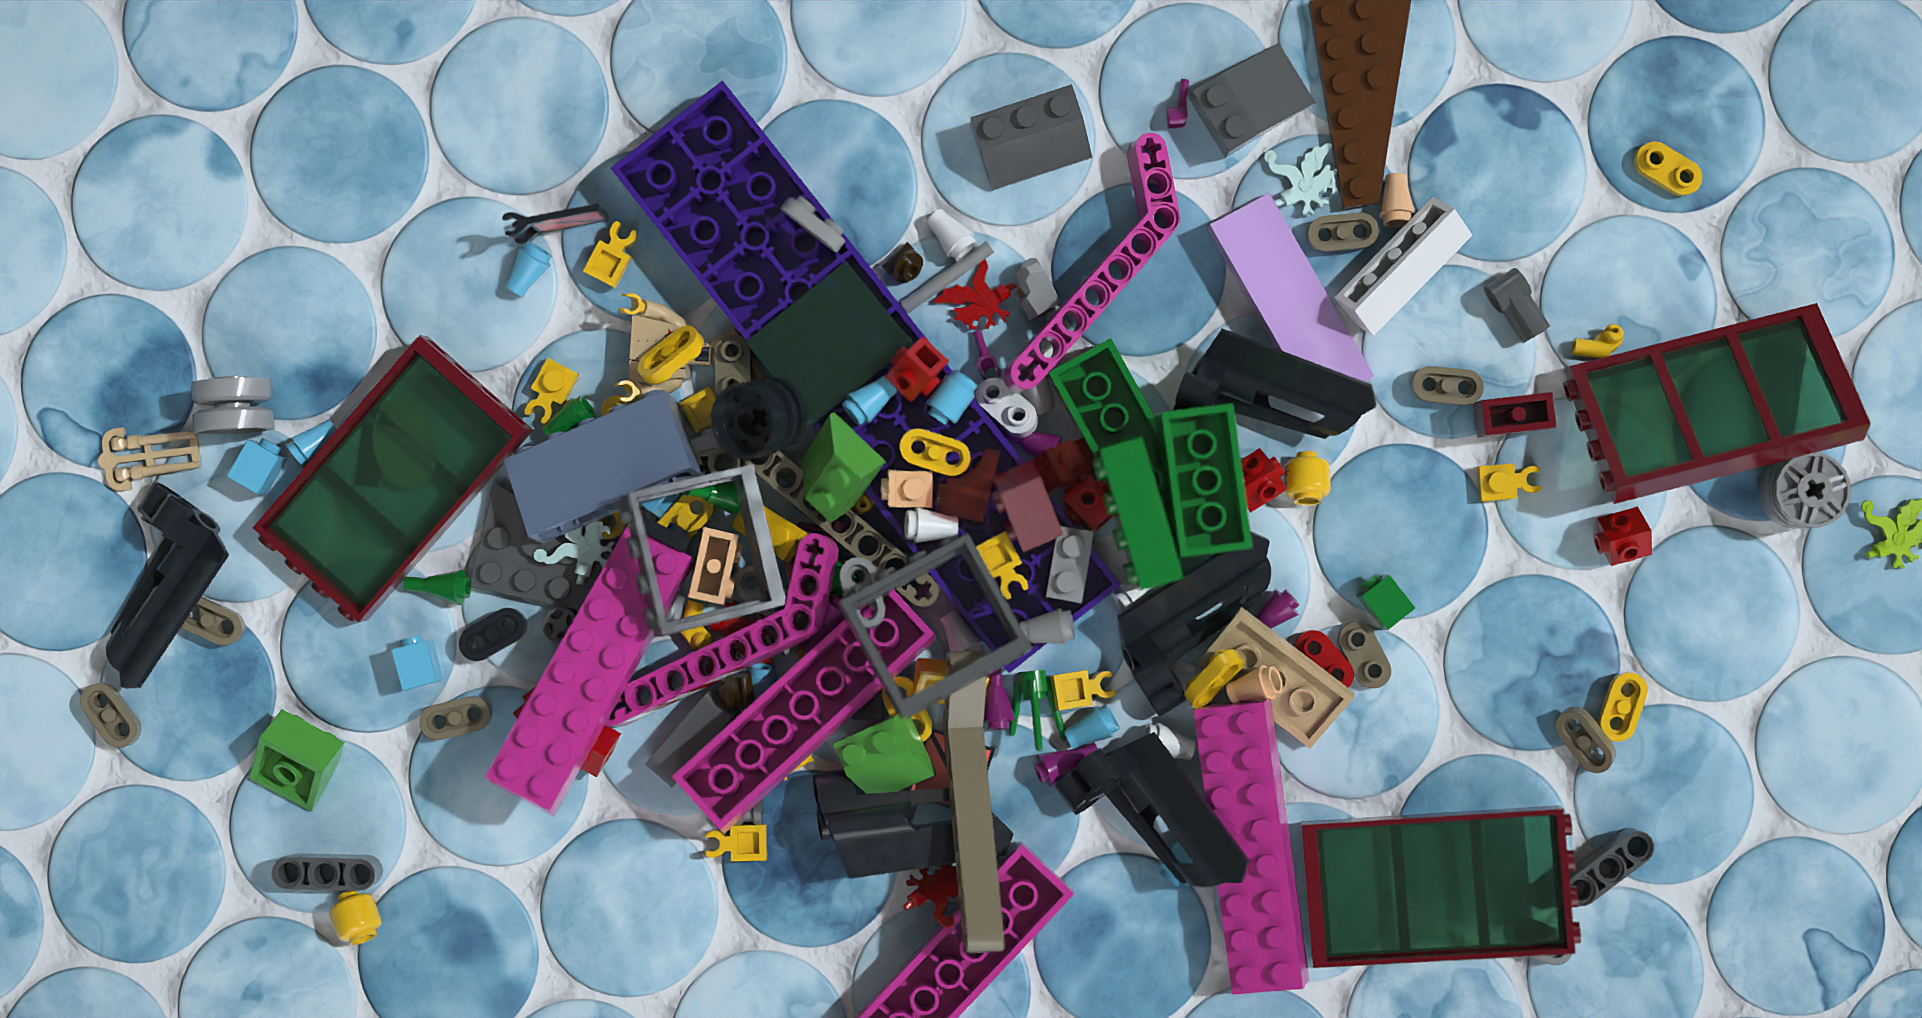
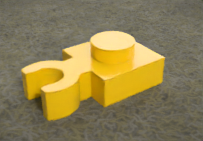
(609, 260)
(554, 385)
(1501, 481)
(1000, 560)
(1076, 689)
(745, 842)

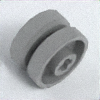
(232, 405)

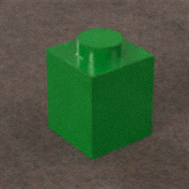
(1384, 600)

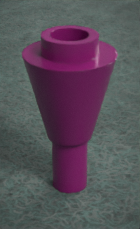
(1036, 442)
(1278, 609)
(832, 619)
(997, 709)
(1057, 764)

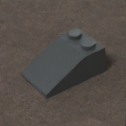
(1250, 99)

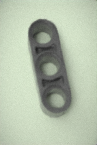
(691, 736)
(1623, 864)
(310, 872)

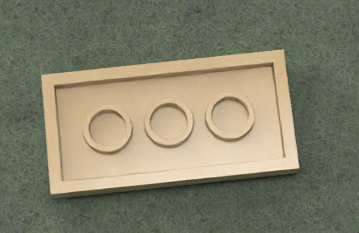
(1309, 694)

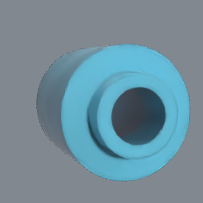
(951, 397)

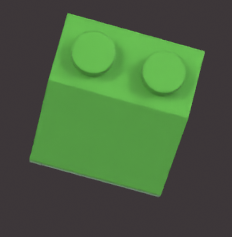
(838, 468)
(885, 756)
(296, 759)

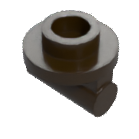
(904, 264)
(737, 691)

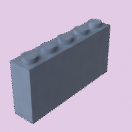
(586, 470)

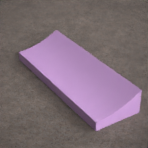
(1285, 288)

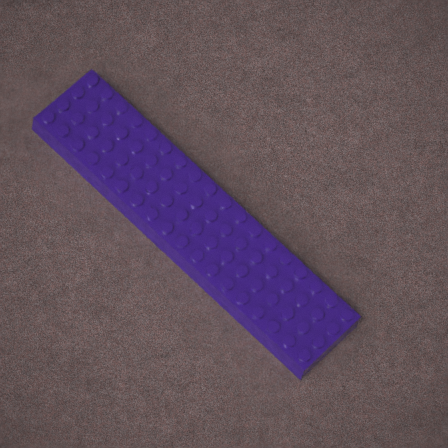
(717, 200)

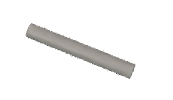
(947, 277)

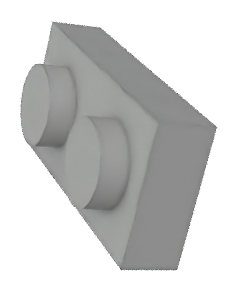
(1070, 565)

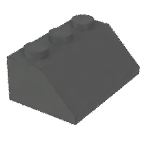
(1031, 137)

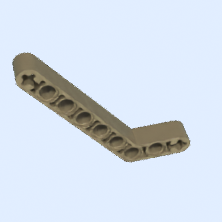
(849, 540)
(972, 810)

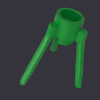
(1033, 686)

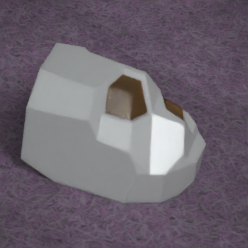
(1035, 290)

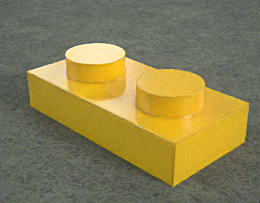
(783, 533)

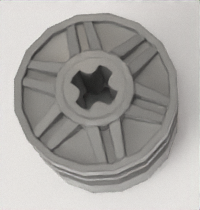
(1784, 488)

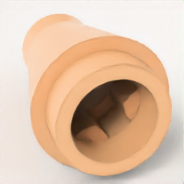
(1396, 202)
(1258, 684)

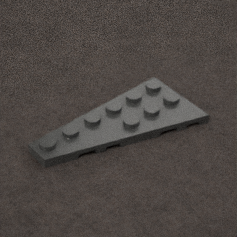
(509, 567)

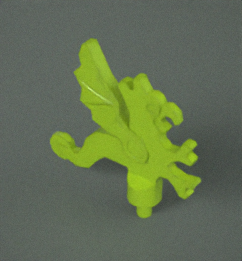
(1897, 537)

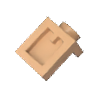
(908, 489)

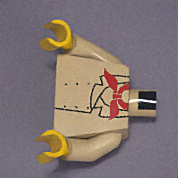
(647, 330)

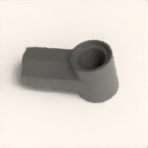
(1512, 297)

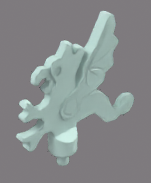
(1304, 186)
(586, 549)

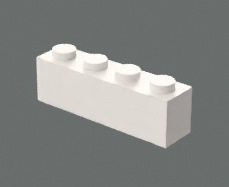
(1403, 266)

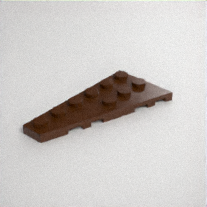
(1359, 70)

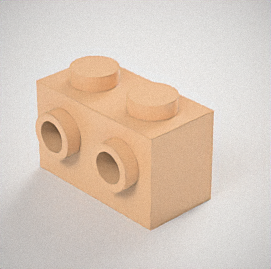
(713, 566)

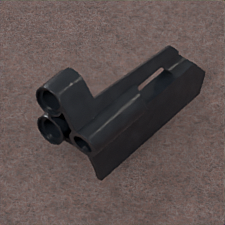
(1248, 371)
(180, 569)
(1165, 626)
(1149, 782)
(876, 830)

